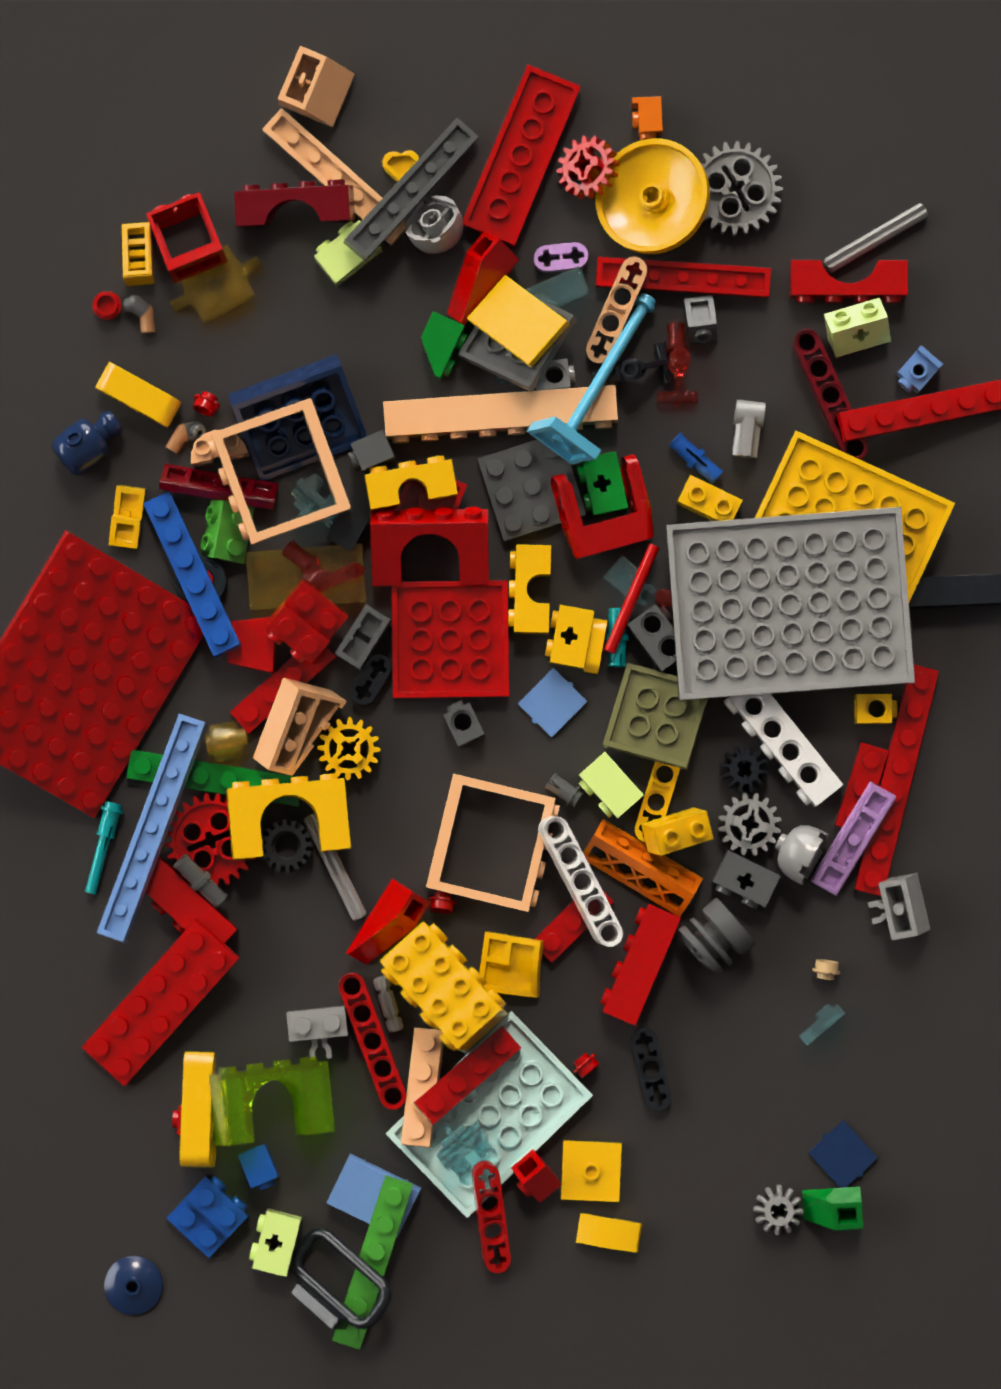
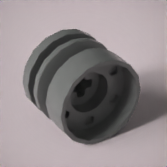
(716, 936)

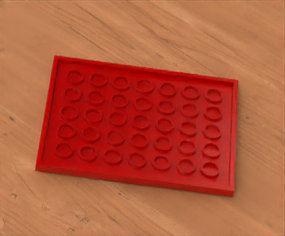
(87, 671)

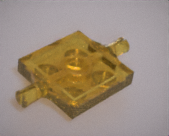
(218, 288)

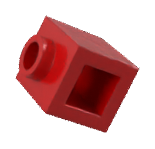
(535, 1176)

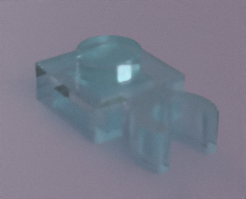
(621, 578)
(826, 1017)

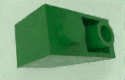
(440, 341)
(834, 1207)

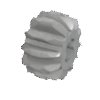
(779, 1220)

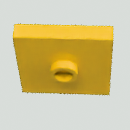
(591, 1171)

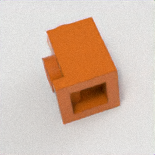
(647, 117)

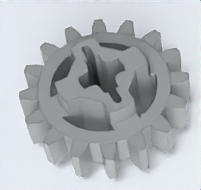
(764, 827)

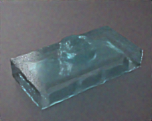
(561, 288)

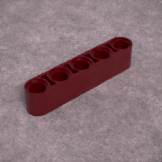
(819, 384)

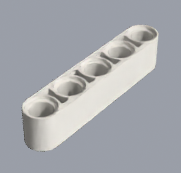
(591, 890)

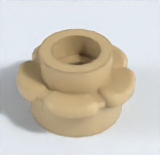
(826, 969)

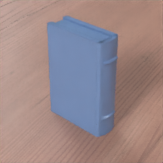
(360, 1187)

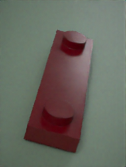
(209, 485)

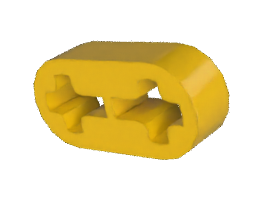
(595, 646)

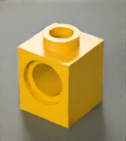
(862, 714)

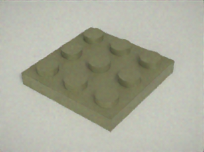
(652, 718)

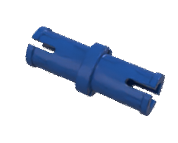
(681, 444)

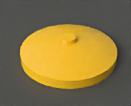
(655, 198)

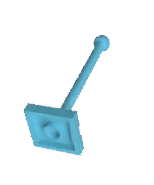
(563, 437)

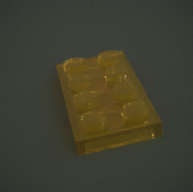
(275, 576)

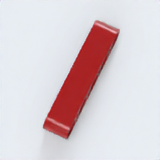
(372, 1056)

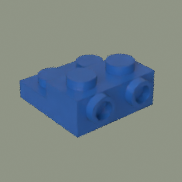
(209, 1215)

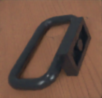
(324, 1302)

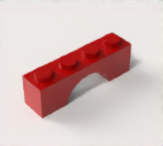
(811, 281)

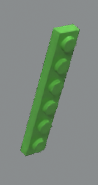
(376, 1252)

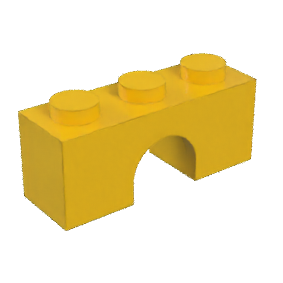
(435, 476)
(529, 563)

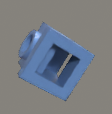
(922, 358)

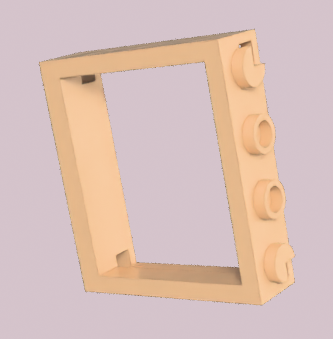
(229, 477)
(536, 868)

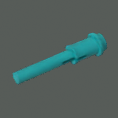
(106, 832)

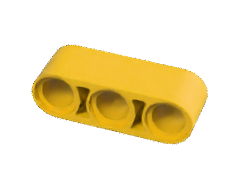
(138, 394)

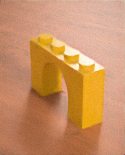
(324, 796)

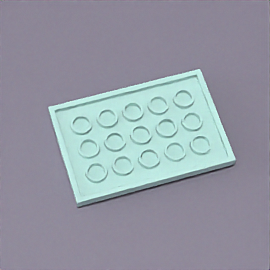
(515, 1107)

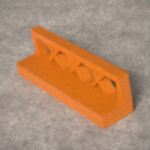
(626, 849)

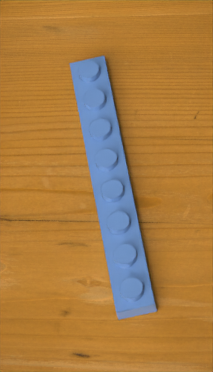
(152, 828)

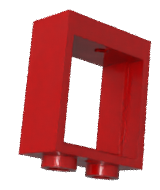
(196, 260)

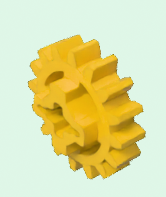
(339, 738)

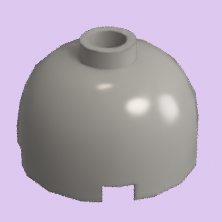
(435, 225)
(800, 851)

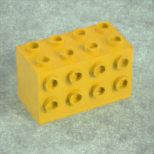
(443, 987)

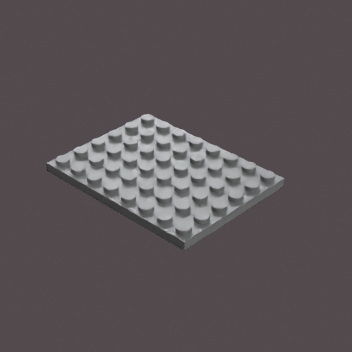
(790, 603)

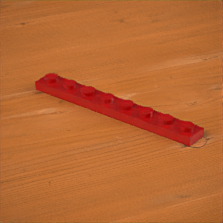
(898, 777)

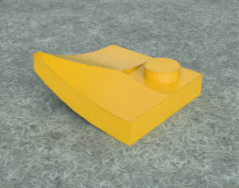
(511, 964)

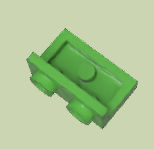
(222, 534)

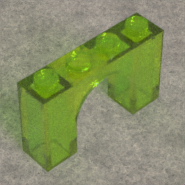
(234, 1092)

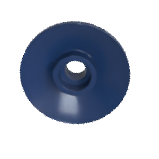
(137, 1270)

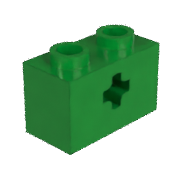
(614, 497)

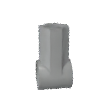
(748, 421)

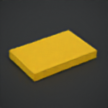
(518, 321)

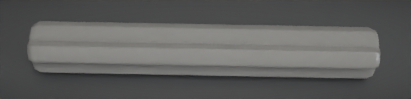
(876, 237)
(337, 873)

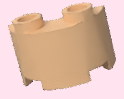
(202, 455)

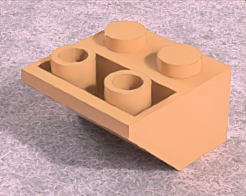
(315, 87)

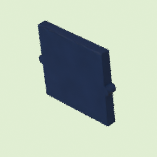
(842, 1154)

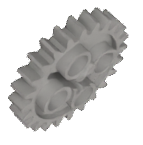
(759, 177)

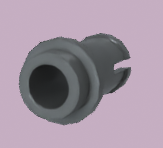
(564, 790)

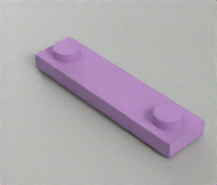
(853, 838)

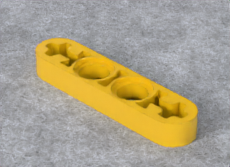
(655, 786)

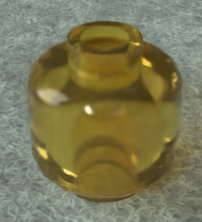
(225, 741)

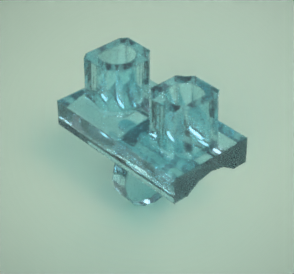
(310, 500)
(461, 1143)

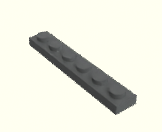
(411, 189)

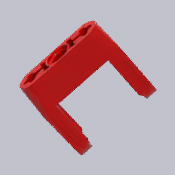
(610, 532)

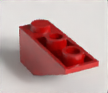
(481, 271)
(389, 921)

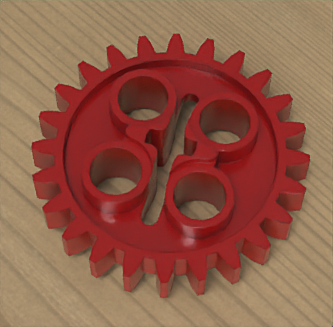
(202, 815)

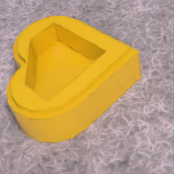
(398, 164)

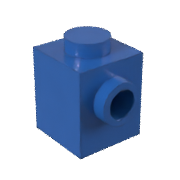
(259, 1166)

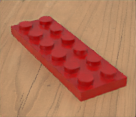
(521, 155)
(160, 1002)

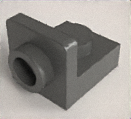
(701, 319)

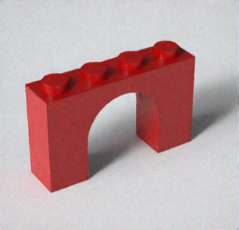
(395, 528)

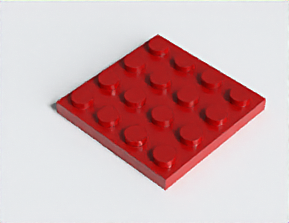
(450, 639)

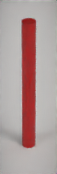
(631, 598)

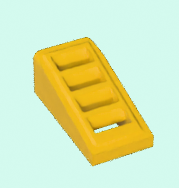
(137, 272)

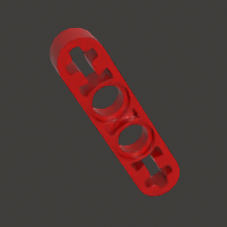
(492, 1216)

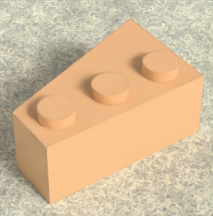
(294, 723)

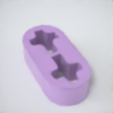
(560, 250)

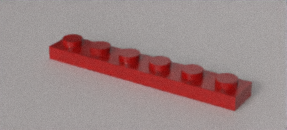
(689, 277)
(920, 411)

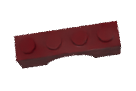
(259, 206)

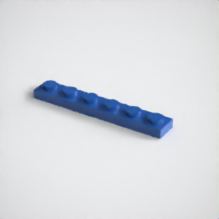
(192, 574)

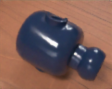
(85, 444)

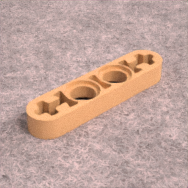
(611, 307)

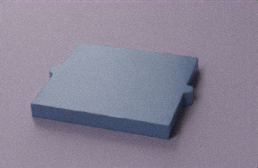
(552, 702)

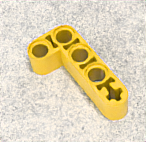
(197, 1124)

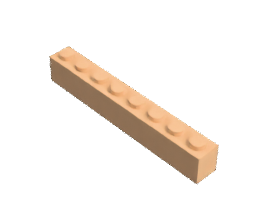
(492, 413)

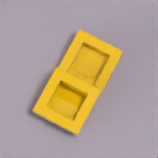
(127, 516)
(609, 1232)

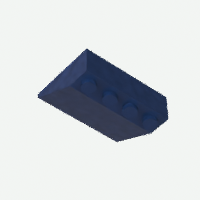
(287, 441)

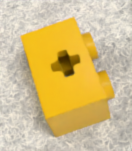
(708, 500)
(574, 654)
(677, 831)

